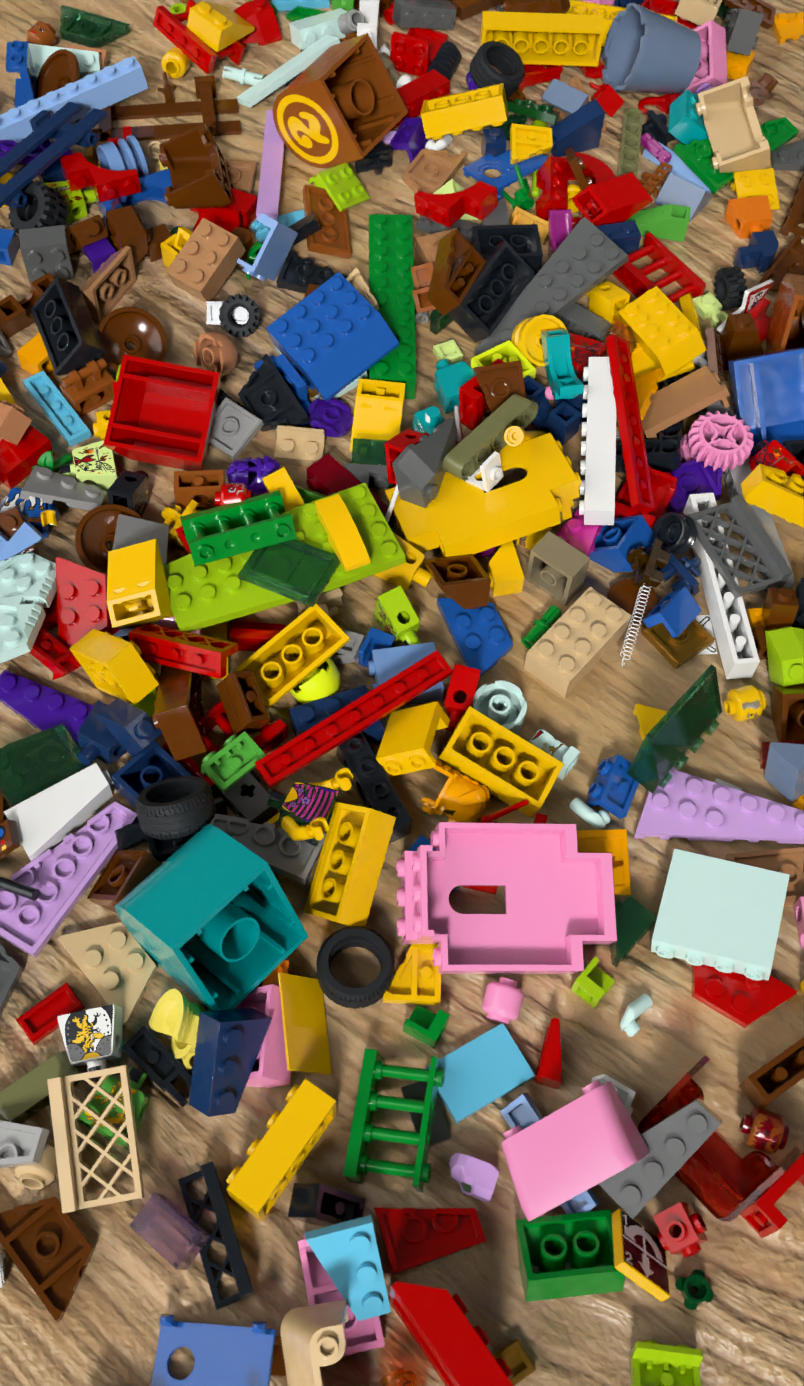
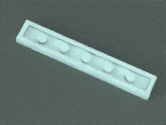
(286, 72)

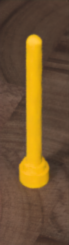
(517, 435)

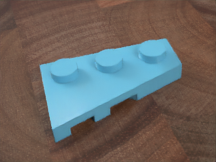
(353, 1264)

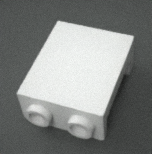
(370, 12)

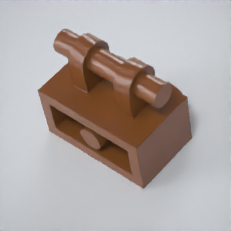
(88, 387)

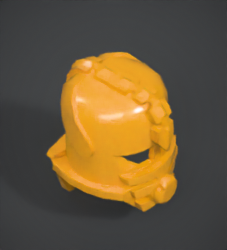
(458, 794)

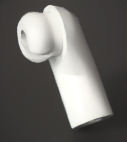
(441, 144)

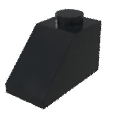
(323, 1205)

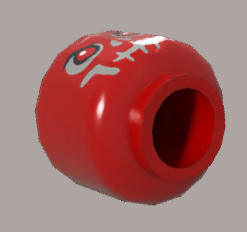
(232, 493)

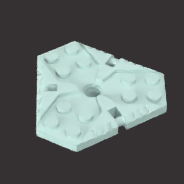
(25, 589)

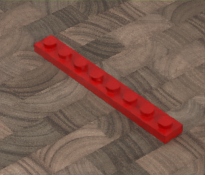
(630, 424)
(353, 719)

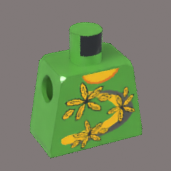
(117, 1115)

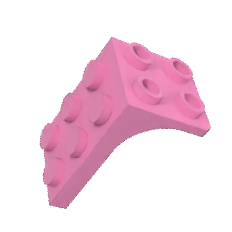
(320, 1289)

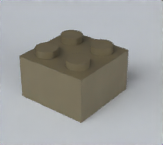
(557, 568)

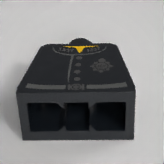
(130, 491)

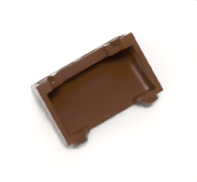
(195, 170)

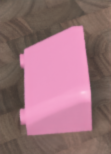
(572, 1149)

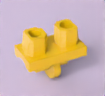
(172, 517)

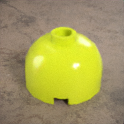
(319, 684)

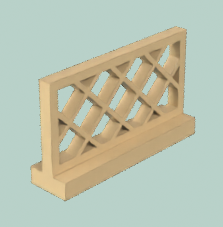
(68, 1146)

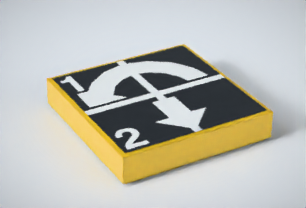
(640, 1255)

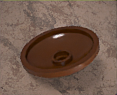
(57, 71)
(134, 327)
(95, 532)

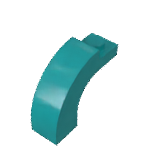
(559, 365)

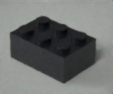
(522, 238)

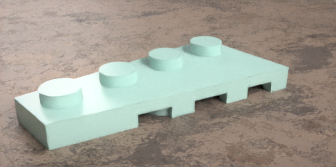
(88, 61)

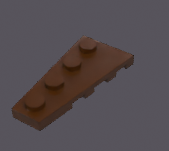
(500, 382)

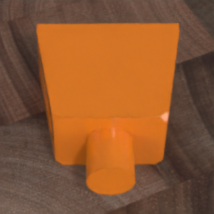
(749, 215)

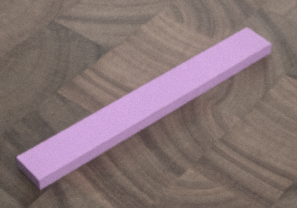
(271, 170)

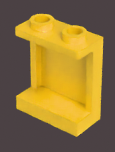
(410, 738)

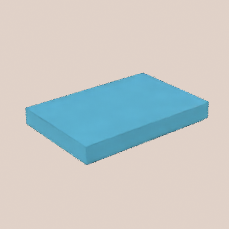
(482, 1073)

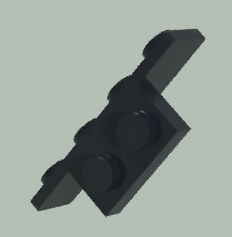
(160, 849)

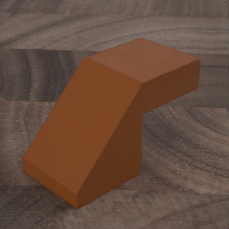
(422, 279)

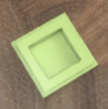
(449, 351)

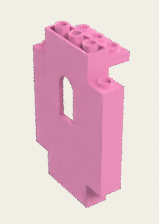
(551, 898)

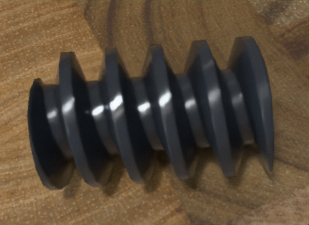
(446, 60)

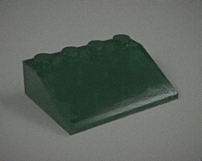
(678, 733)

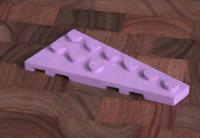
(715, 812)
(61, 878)

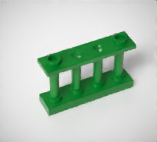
(237, 528)
(364, 1131)

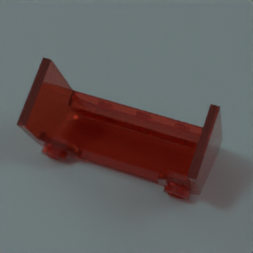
(715, 1171)

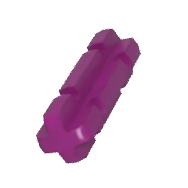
(655, 148)

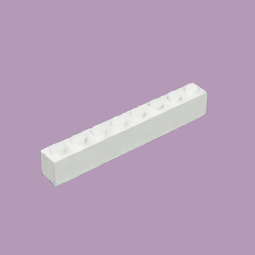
(599, 444)
(726, 612)

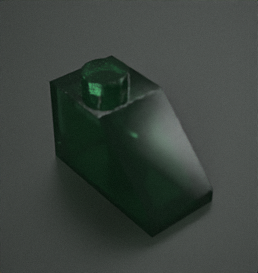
(631, 926)

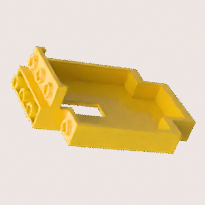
(472, 521)

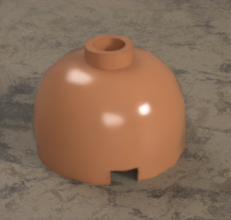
(215, 352)

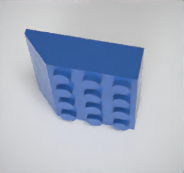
(332, 336)
(770, 395)

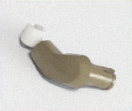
(384, 54)

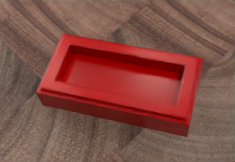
(42, 1018)

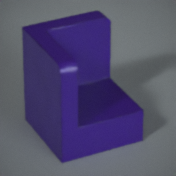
(98, 253)

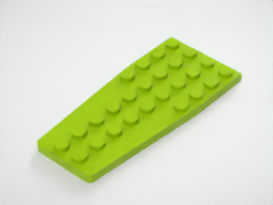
(215, 594)

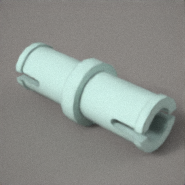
(242, 75)

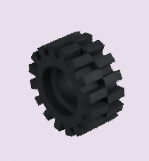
(730, 287)
(226, 311)

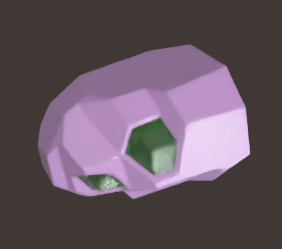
(474, 1176)

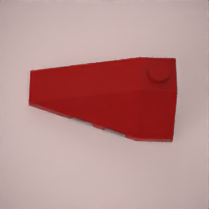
(262, 17)

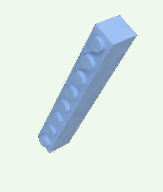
(91, 92)

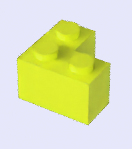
(507, 353)

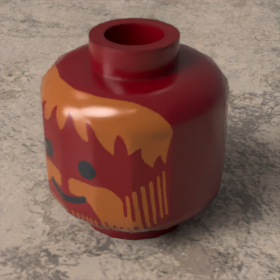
(764, 1130)

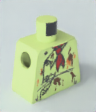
(92, 466)

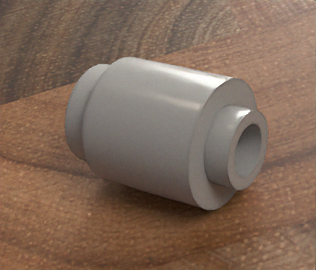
(348, 21)

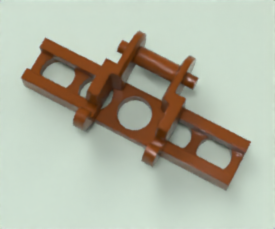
(654, 179)

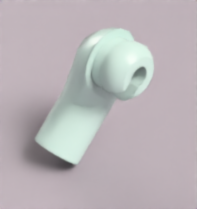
(597, 820)
(632, 1012)

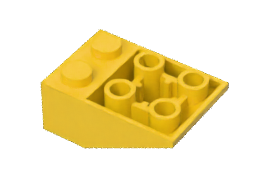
(378, 410)
(137, 585)

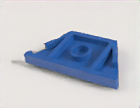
(477, 633)

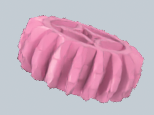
(720, 441)

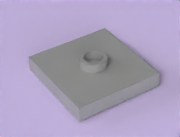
(233, 428)

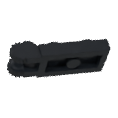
(157, 1063)

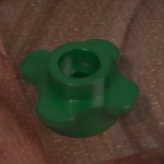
(703, 1293)

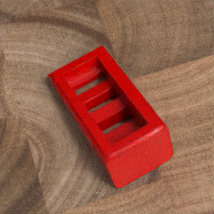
(550, 1062)

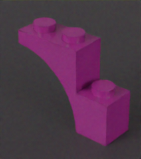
(558, 228)

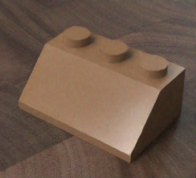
(109, 284)

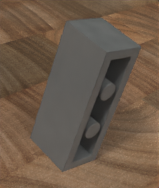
(424, 14)

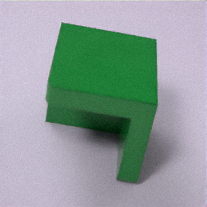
(426, 1025)

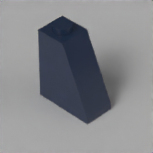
(579, 130)

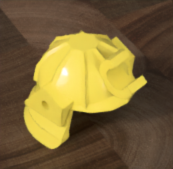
(179, 1019)

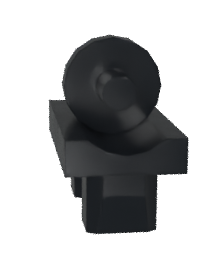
(657, 128)
(376, 159)

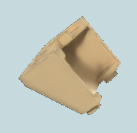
(733, 127)
(313, 1339)

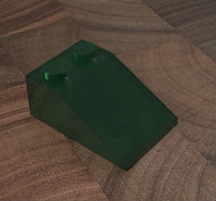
(38, 763)

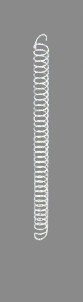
(631, 620)

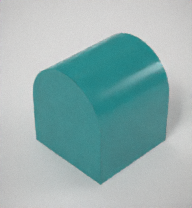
(213, 919)

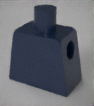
(97, 740)

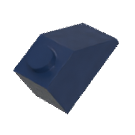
(129, 726)

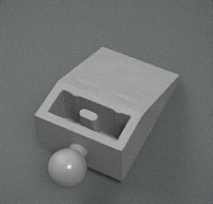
(135, 530)

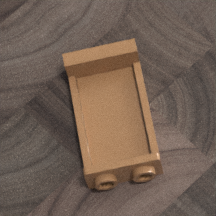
(682, 400)

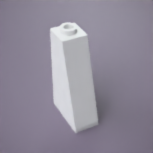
(60, 809)

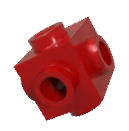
(681, 1229)

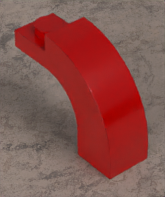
(595, 168)

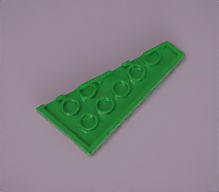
(699, 153)

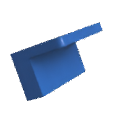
(674, 611)

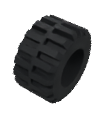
(43, 209)

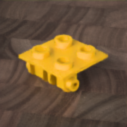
(756, 183)

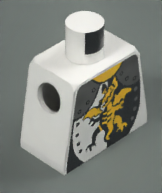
(93, 1036)

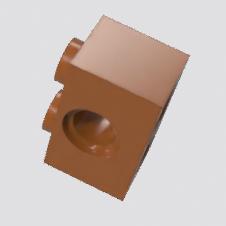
(198, 486)

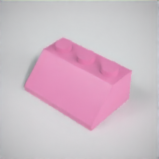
(713, 60)
(271, 1063)

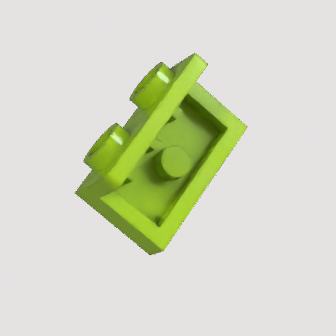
(665, 1365)

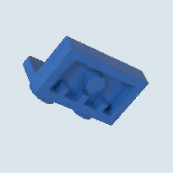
(613, 786)

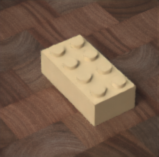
(576, 642)

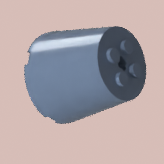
(649, 53)

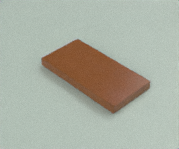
(334, 235)

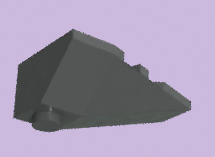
(419, 466)

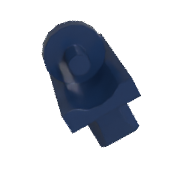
(683, 573)

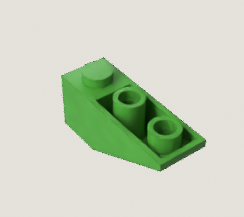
(663, 221)

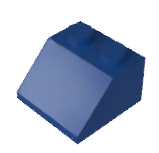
(618, 539)

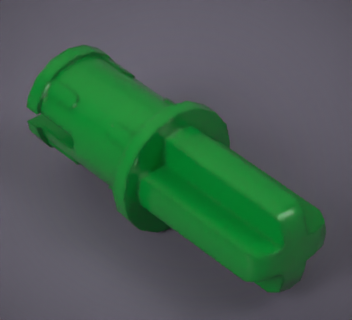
(541, 626)

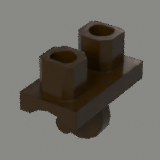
(646, 560)

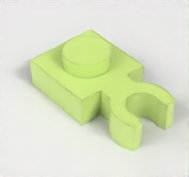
(710, 307)

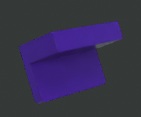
(410, 137)

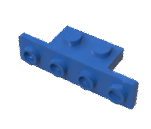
(295, 382)

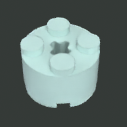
(502, 703)

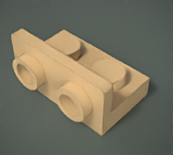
(299, 445)

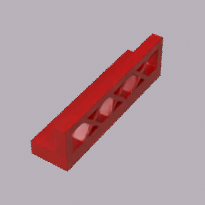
(183, 649)

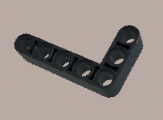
(662, 453)

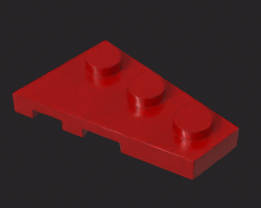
(426, 1235)

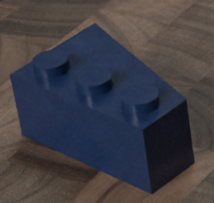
(312, 713)
(225, 1057)

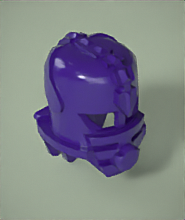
(251, 472)

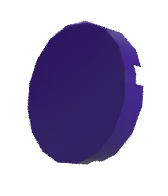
(331, 416)

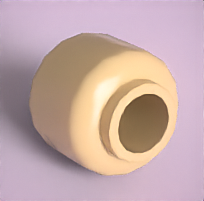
(40, 1174)

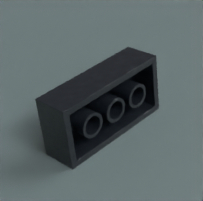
(492, 292)

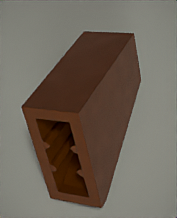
(740, 338)

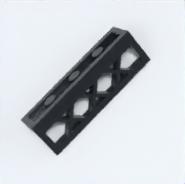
(228, 1234)

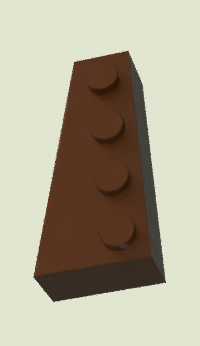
(180, 712)

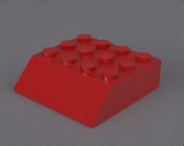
(162, 413)
(447, 1337)

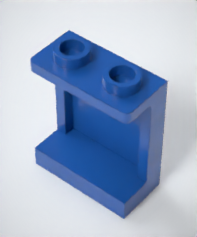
(19, 60)

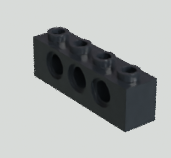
(373, 784)

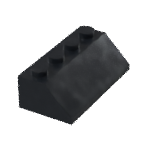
(67, 327)

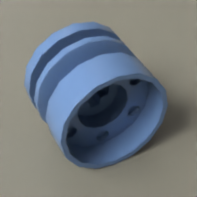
(126, 157)

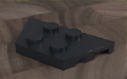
(271, 398)

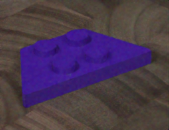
(694, 480)

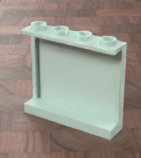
(720, 914)

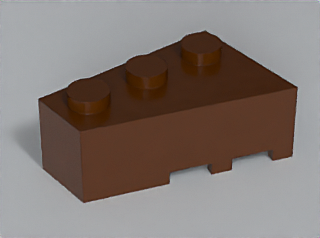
(454, 271)

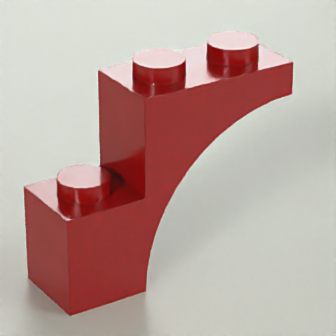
(105, 183)
(448, 208)

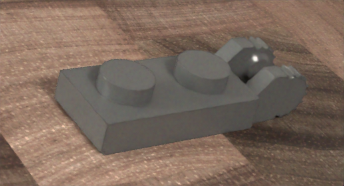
(429, 226)

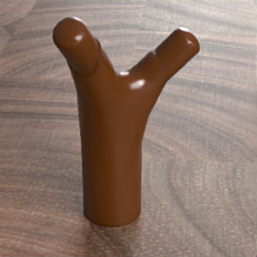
(167, 89)

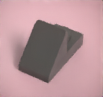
(373, 475)

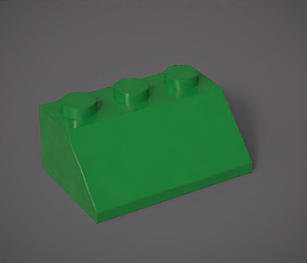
(567, 1256)

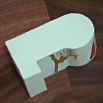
(556, 749)

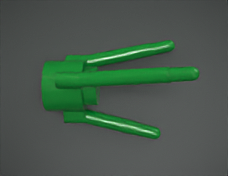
(522, 196)

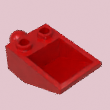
(611, 200)

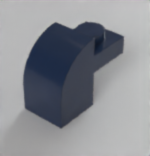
(759, 252)

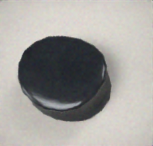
(675, 531)

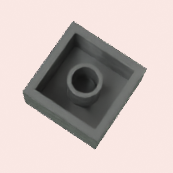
(46, 252)

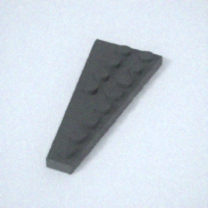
(568, 275)

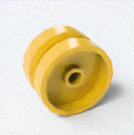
(528, 339)

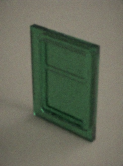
(291, 570)

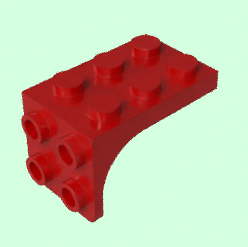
(415, 50)

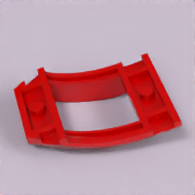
(53, 652)

